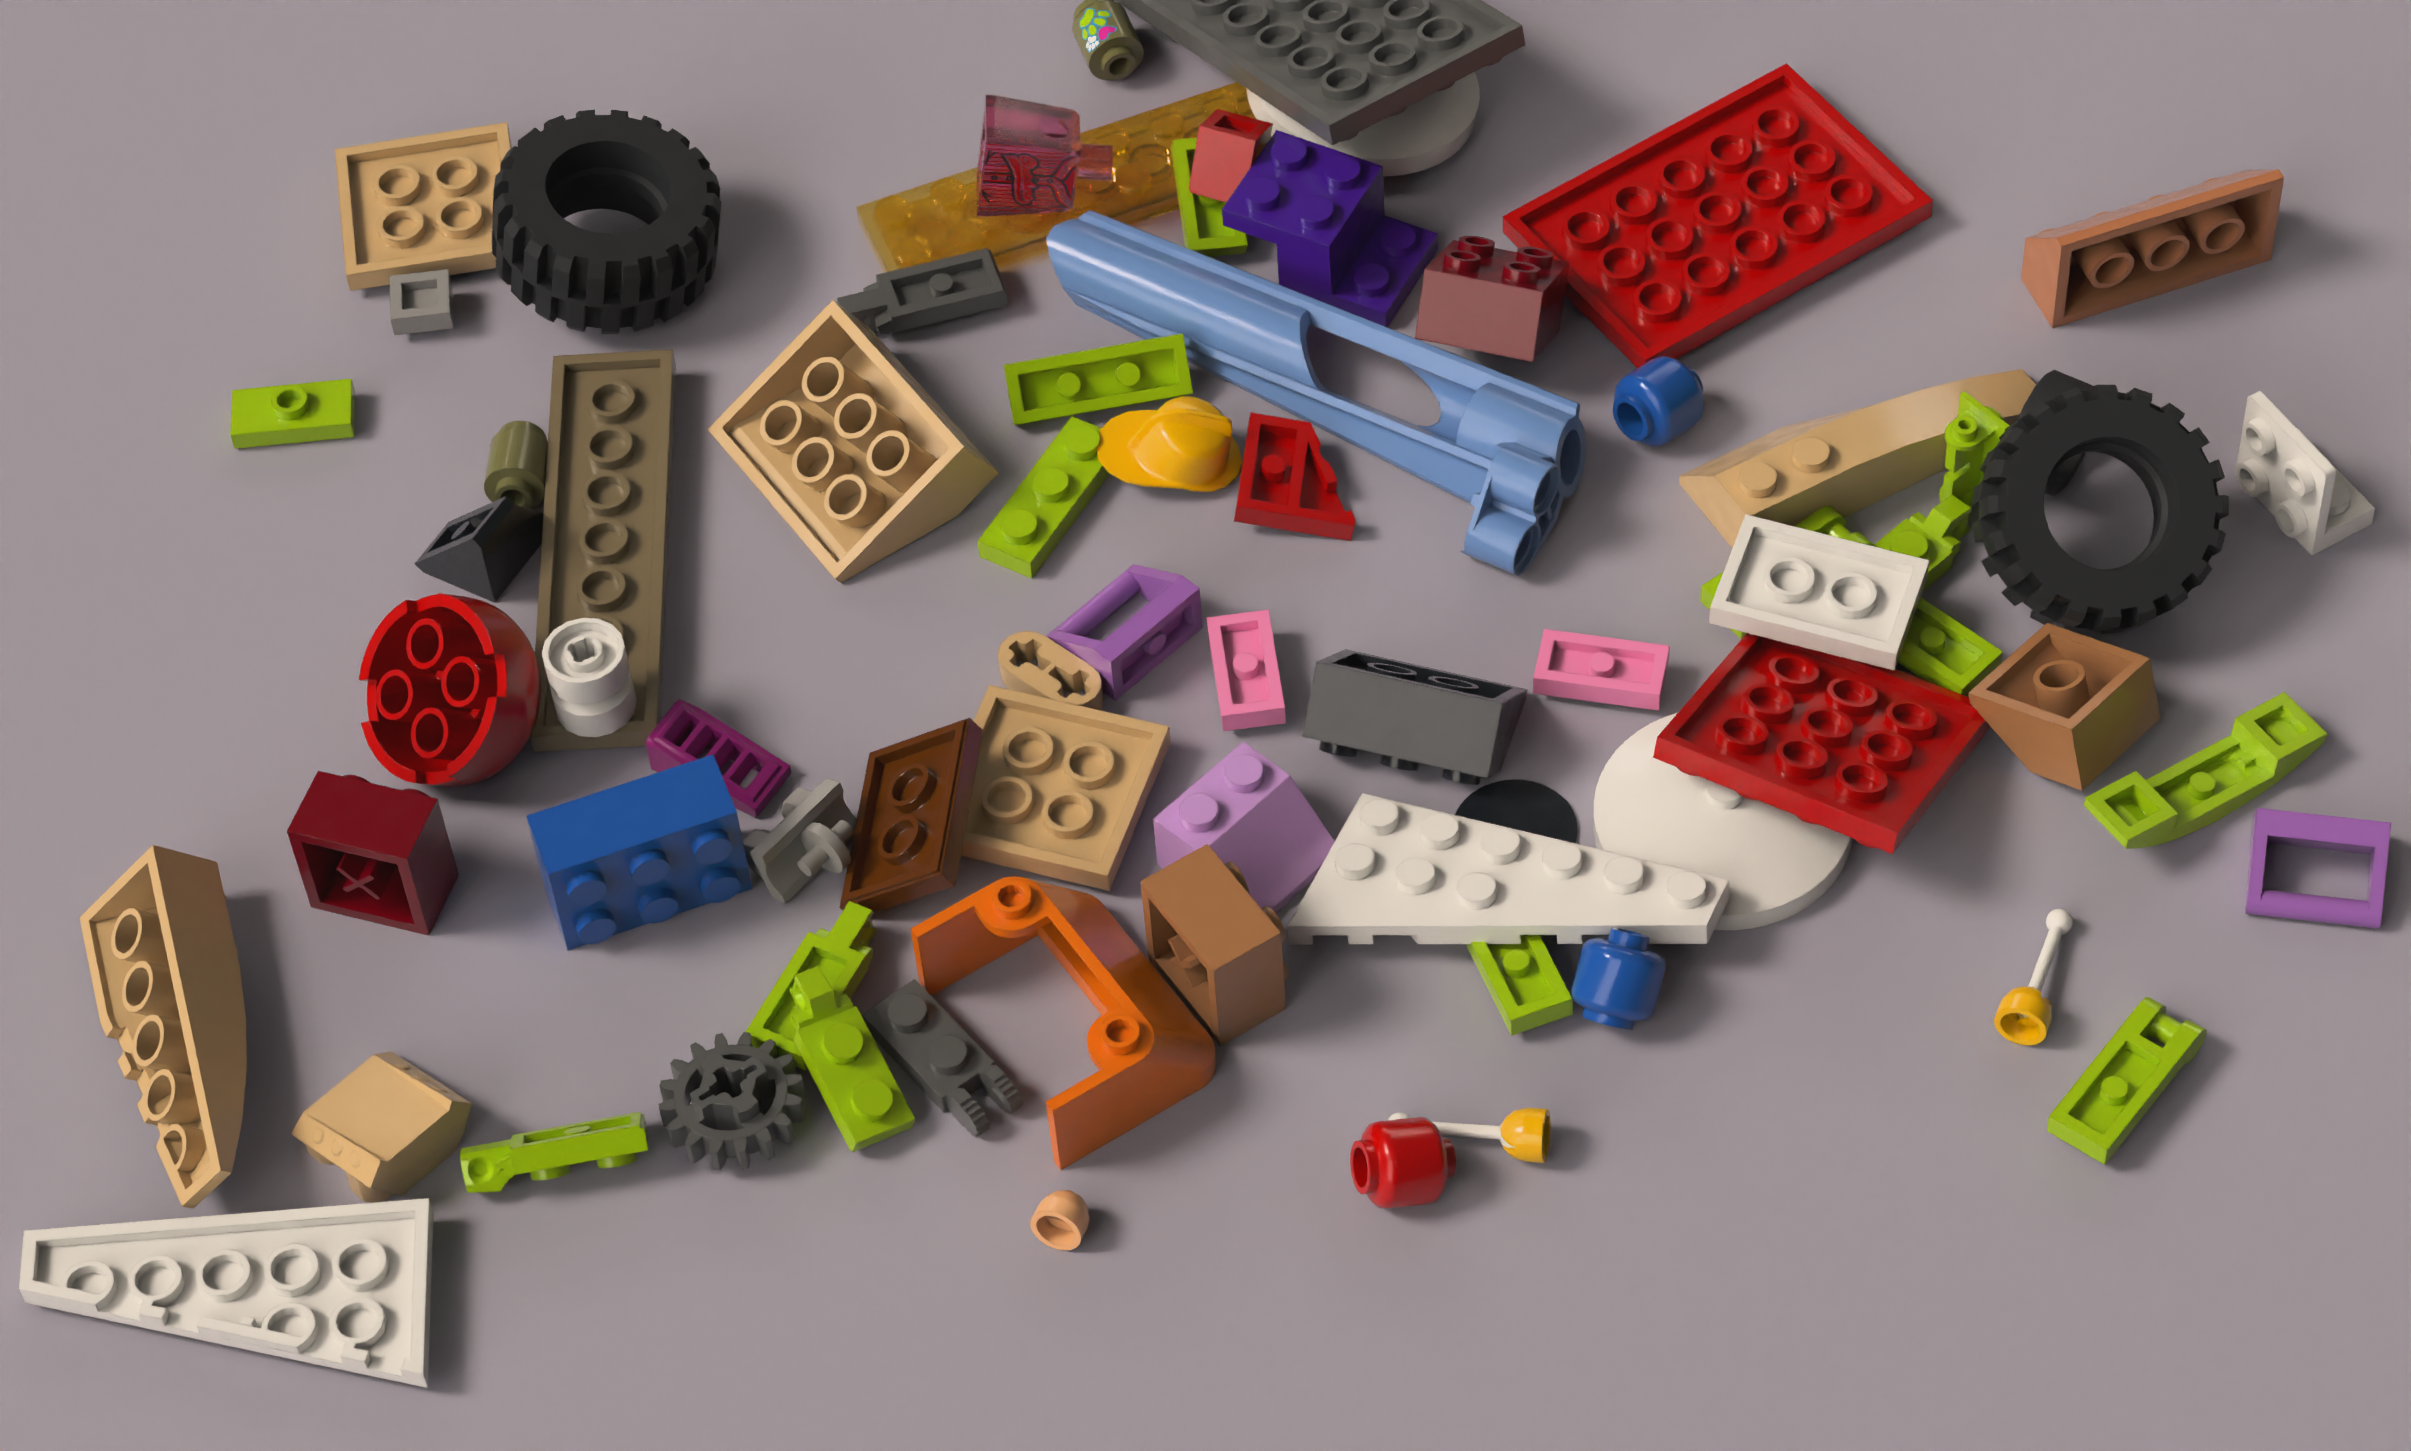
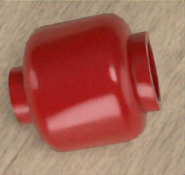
(1402, 1162)

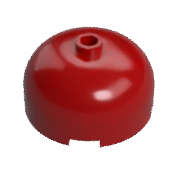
(449, 690)

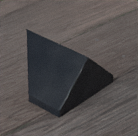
(484, 548)

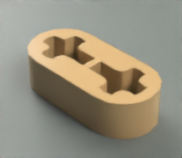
(1056, 670)

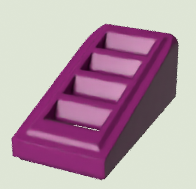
(687, 732)

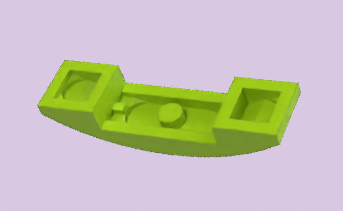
(2212, 782)

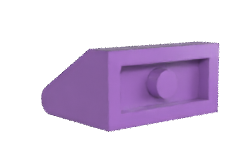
(1145, 638)
(2318, 833)

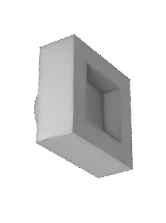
(421, 302)

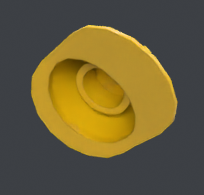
(1175, 447)

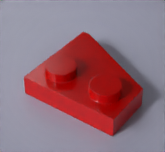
(1288, 481)

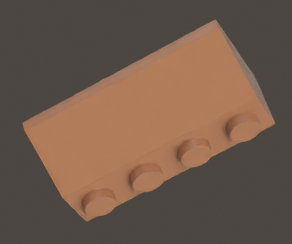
(2153, 246)

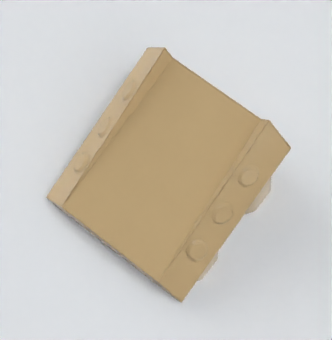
(384, 1126)

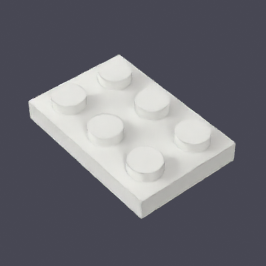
(1819, 592)

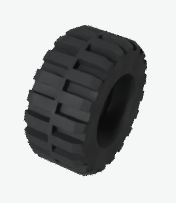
(594, 275)
(2165, 460)

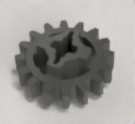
(729, 1097)

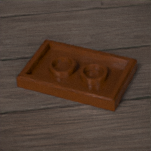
(912, 817)

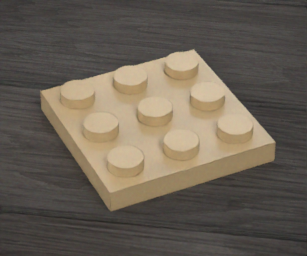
(419, 203)
(1059, 786)

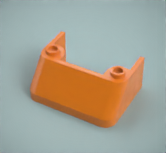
(1143, 1043)

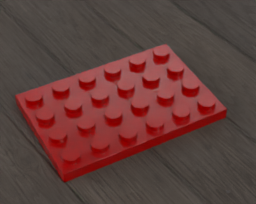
(1719, 217)

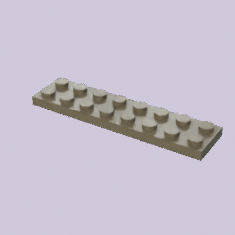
(608, 523)

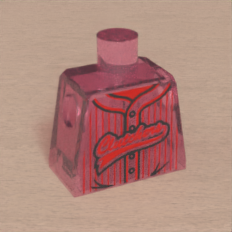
(1033, 158)

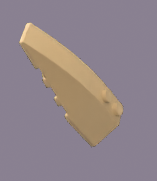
(1845, 456)
(176, 1004)

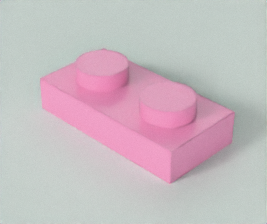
(1601, 669)
(1246, 670)

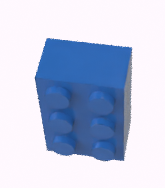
(640, 852)

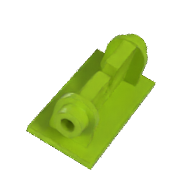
(1968, 443)

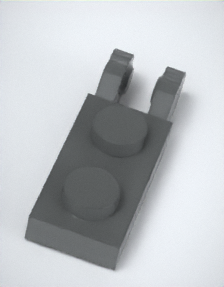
(940, 1056)

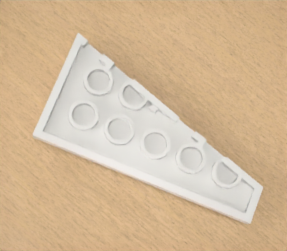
(1488, 883)
(290, 1283)

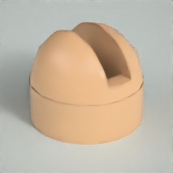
(1061, 1220)

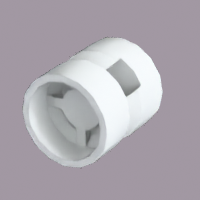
(589, 677)

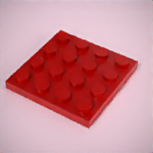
(1824, 738)

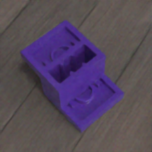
(1330, 227)

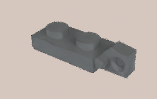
(929, 293)

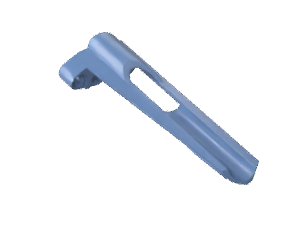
(1497, 437)

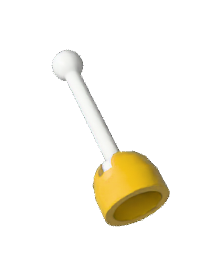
(2023, 1012)
(1522, 1134)

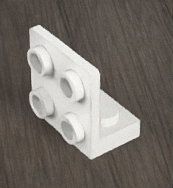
(2296, 480)

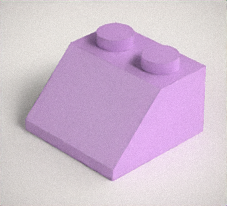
(1249, 817)

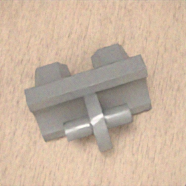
(804, 842)

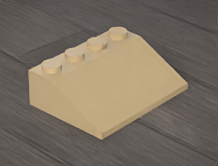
(850, 446)

